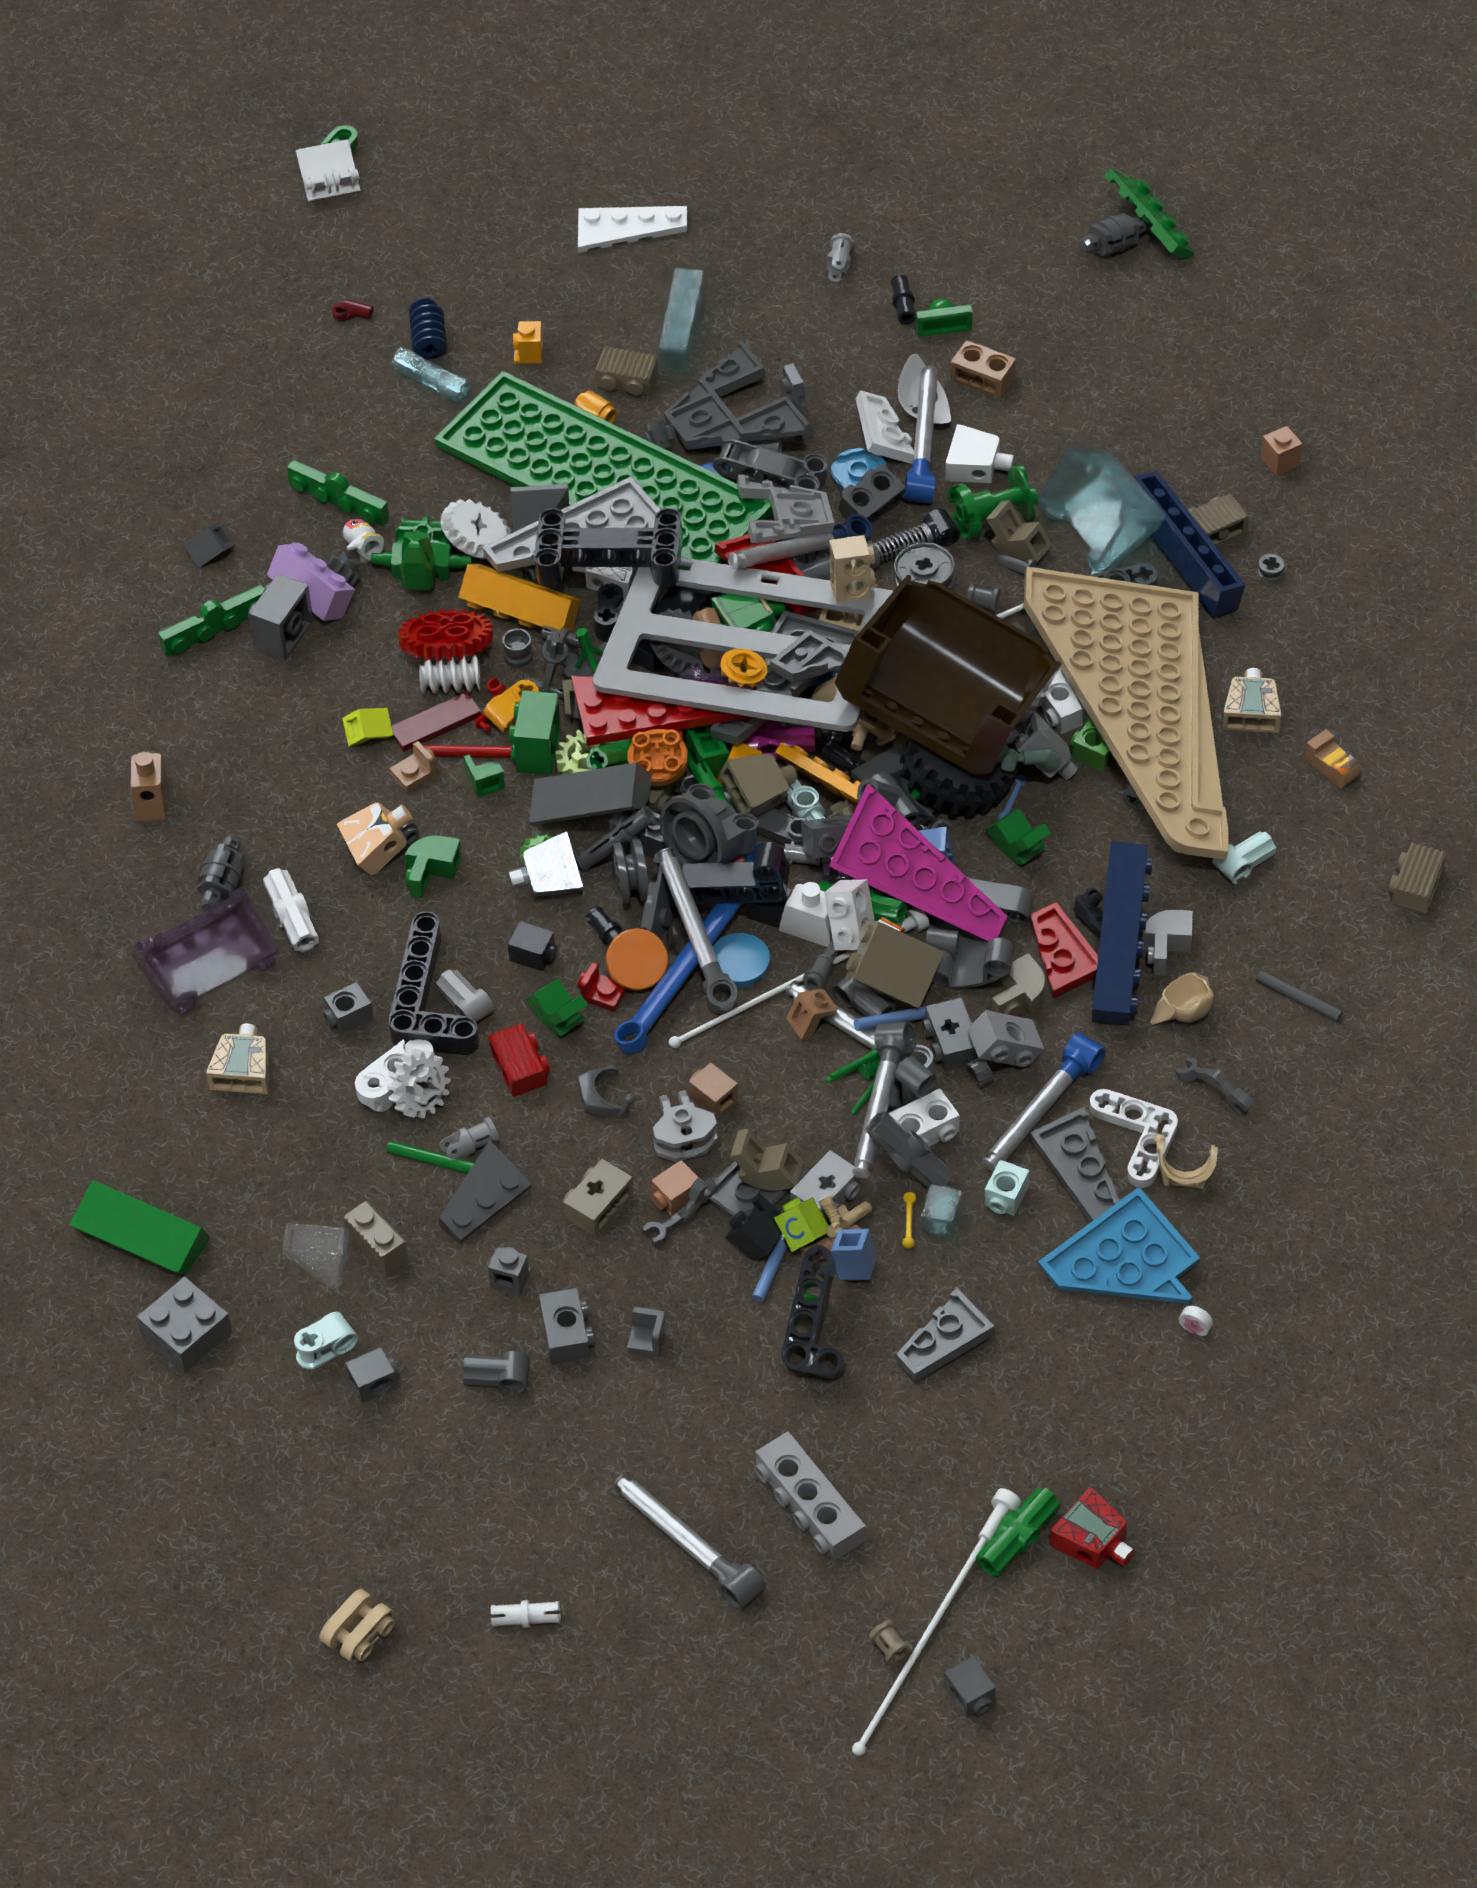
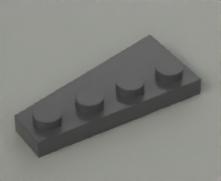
(1076, 1161)

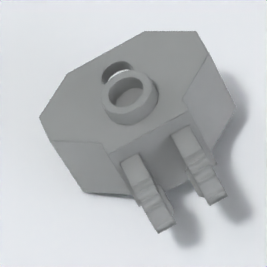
(681, 1127)

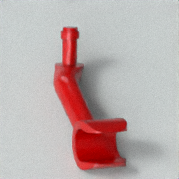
(495, 689)

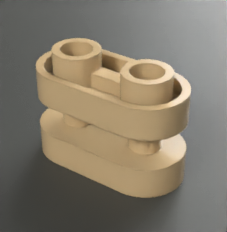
(360, 1641)

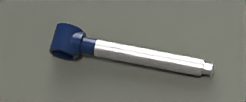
(854, 526)

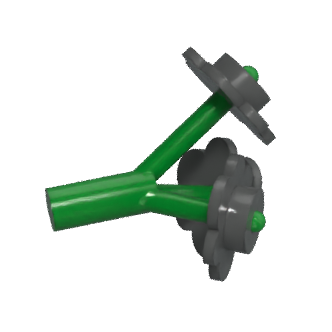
(578, 664)

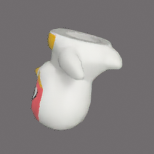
(363, 539)

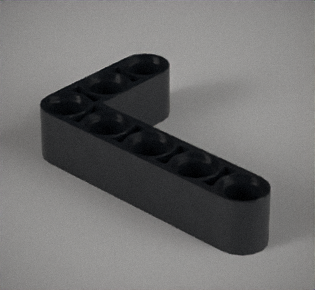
(408, 1014)

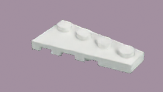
(614, 225)

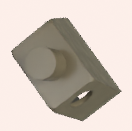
(756, 782)

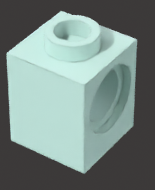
(1006, 1177)

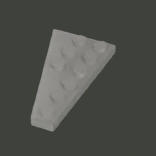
(614, 507)

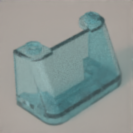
(1101, 505)

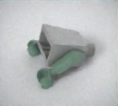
(1041, 747)

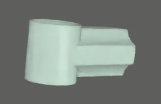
(1246, 856)

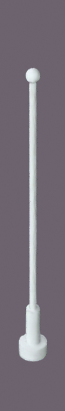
(915, 919)
(1003, 1502)

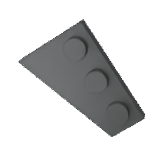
(483, 1193)

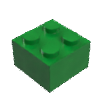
(535, 732)

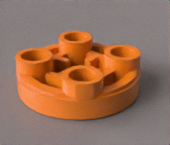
(659, 753)
(636, 959)

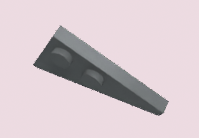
(659, 905)

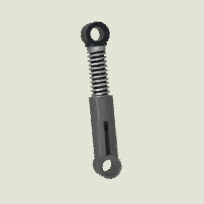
(936, 528)

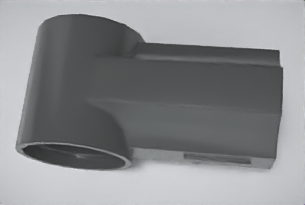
(863, 998)
(915, 1079)
(505, 1372)

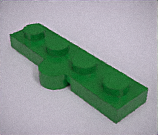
(337, 491)
(214, 619)

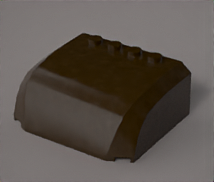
(947, 674)

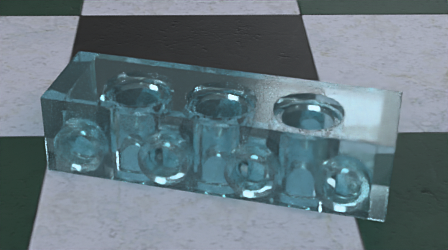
(681, 320)

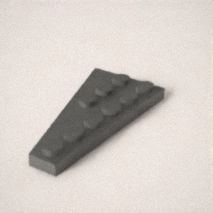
(793, 625)

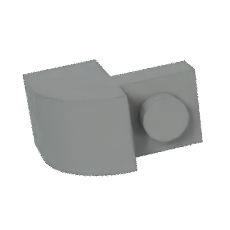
(1167, 932)

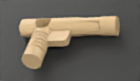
(841, 1217)

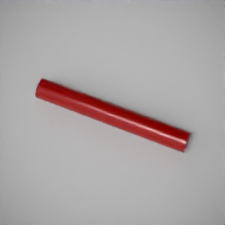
(473, 751)

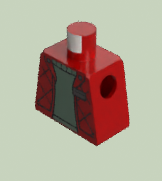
(1092, 1532)

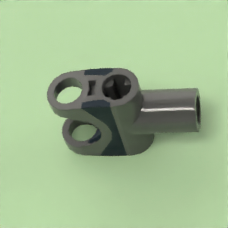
(896, 792)

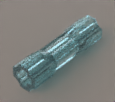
(416, 367)

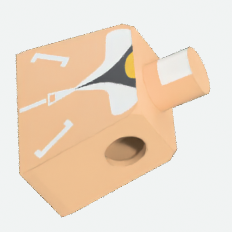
(375, 835)

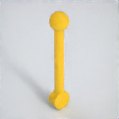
(909, 1198)

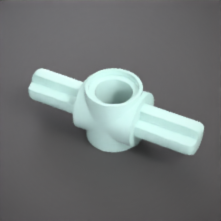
(804, 802)

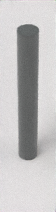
(1299, 996)

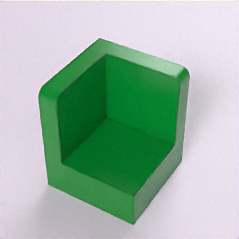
(484, 777)

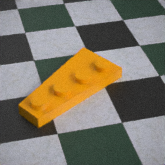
(818, 771)

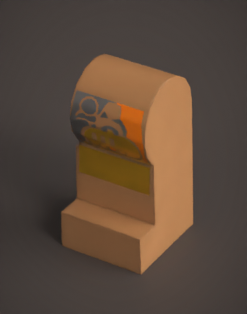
(1332, 759)

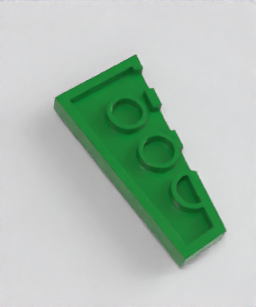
(1151, 211)

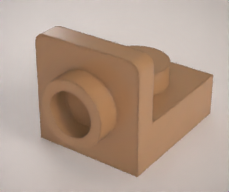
(415, 768)
(808, 1011)

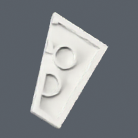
(881, 429)

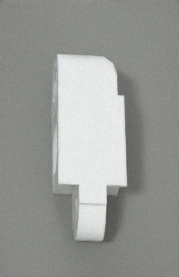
(373, 1080)

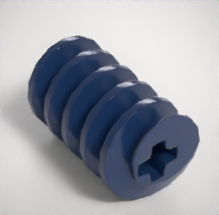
(427, 328)

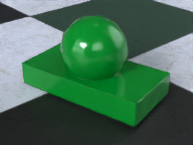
(943, 318)

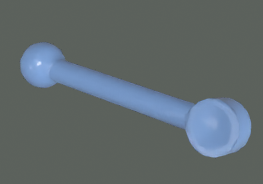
(1020, 780)

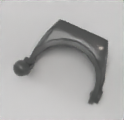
(594, 1102)

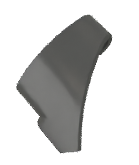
(967, 958)

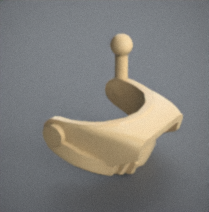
(1186, 1179)

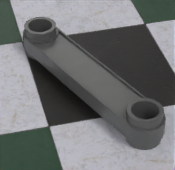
(772, 823)

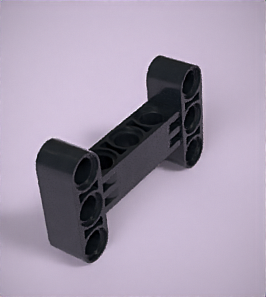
(608, 547)

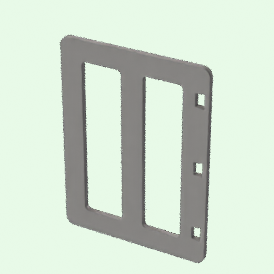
(638, 623)

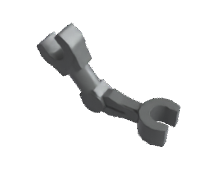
(1236, 1098)
(699, 1194)

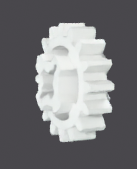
(421, 1068)

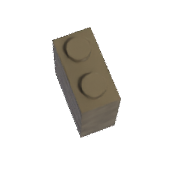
(894, 963)

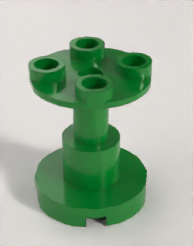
(975, 508)

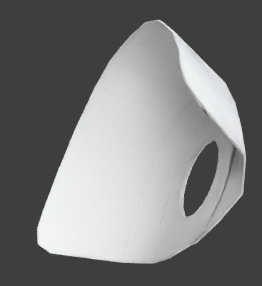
(909, 391)

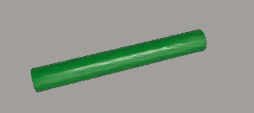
(428, 1157)

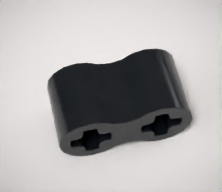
(607, 613)

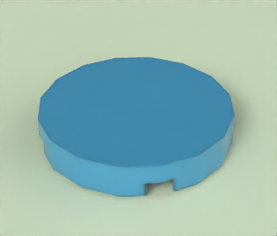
(849, 467)
(742, 958)

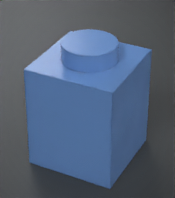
(854, 1254)

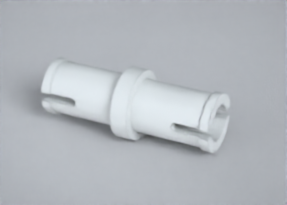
(525, 1614)

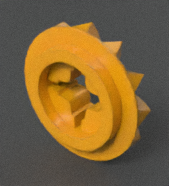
(755, 667)

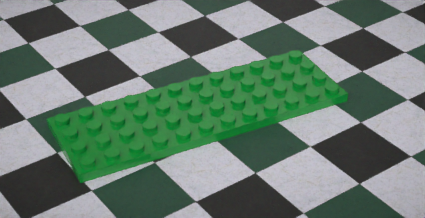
(547, 441)

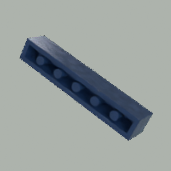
(1192, 549)
(1120, 933)

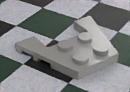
(796, 511)

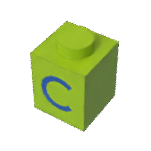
(801, 1222)

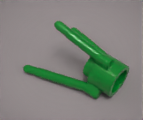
(867, 1068)

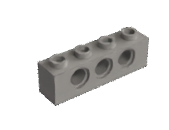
(787, 1456)

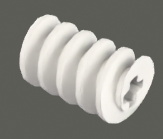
(449, 675)

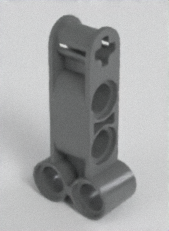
(766, 464)

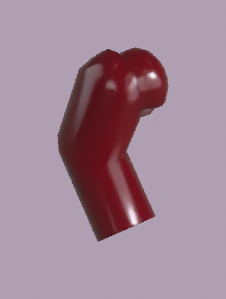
(350, 309)

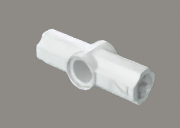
(291, 910)

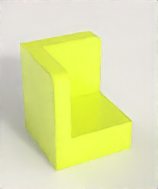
(367, 725)

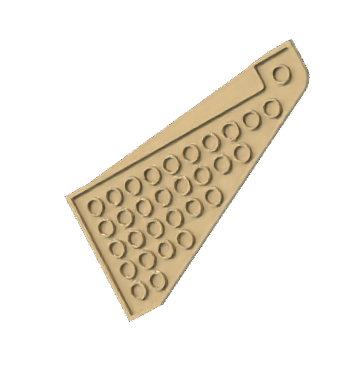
(1144, 684)

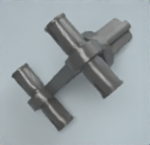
(554, 653)

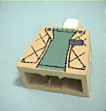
(1252, 704)
(240, 1062)

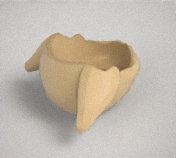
(1185, 1000)

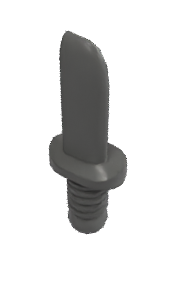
(1016, 564)

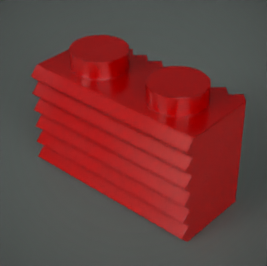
(518, 1059)

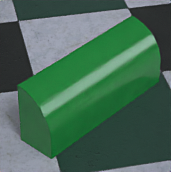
(139, 1228)

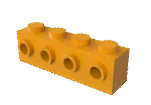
(518, 598)

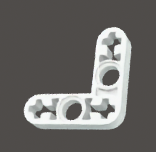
(1146, 1125)

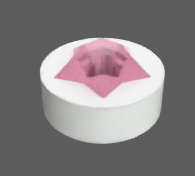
(1195, 1320)

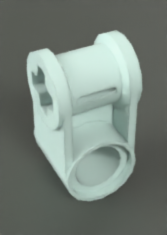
(325, 1338)

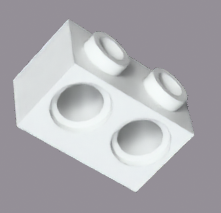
(848, 912)
(920, 1117)

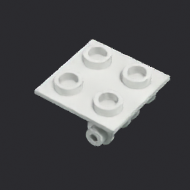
(328, 170)

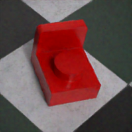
(600, 989)

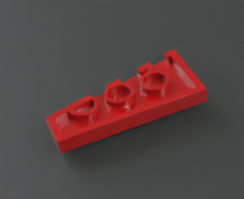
(784, 565)

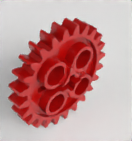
(445, 634)

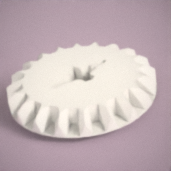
(460, 529)

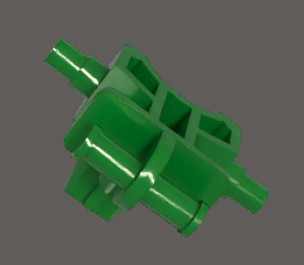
(421, 554)

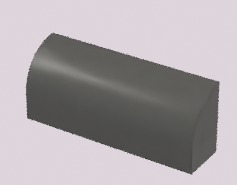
(589, 793)

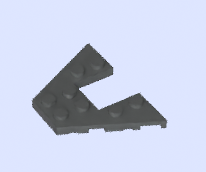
(705, 420)

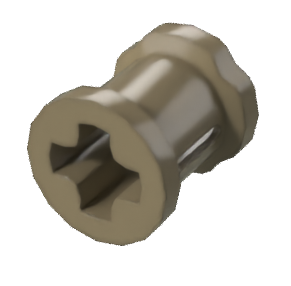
(890, 1642)

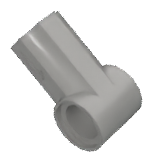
(463, 996)

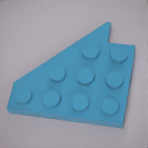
(1124, 1254)

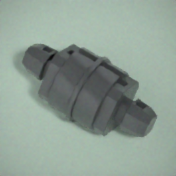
(1113, 234)
(220, 872)

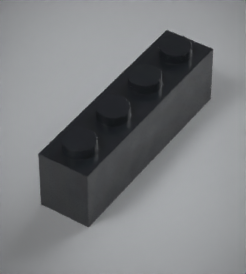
(678, 597)

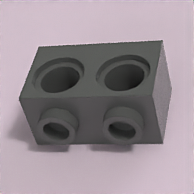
(876, 501)

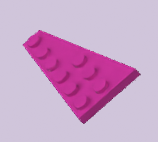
(906, 865)

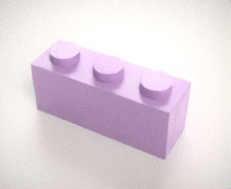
(327, 590)

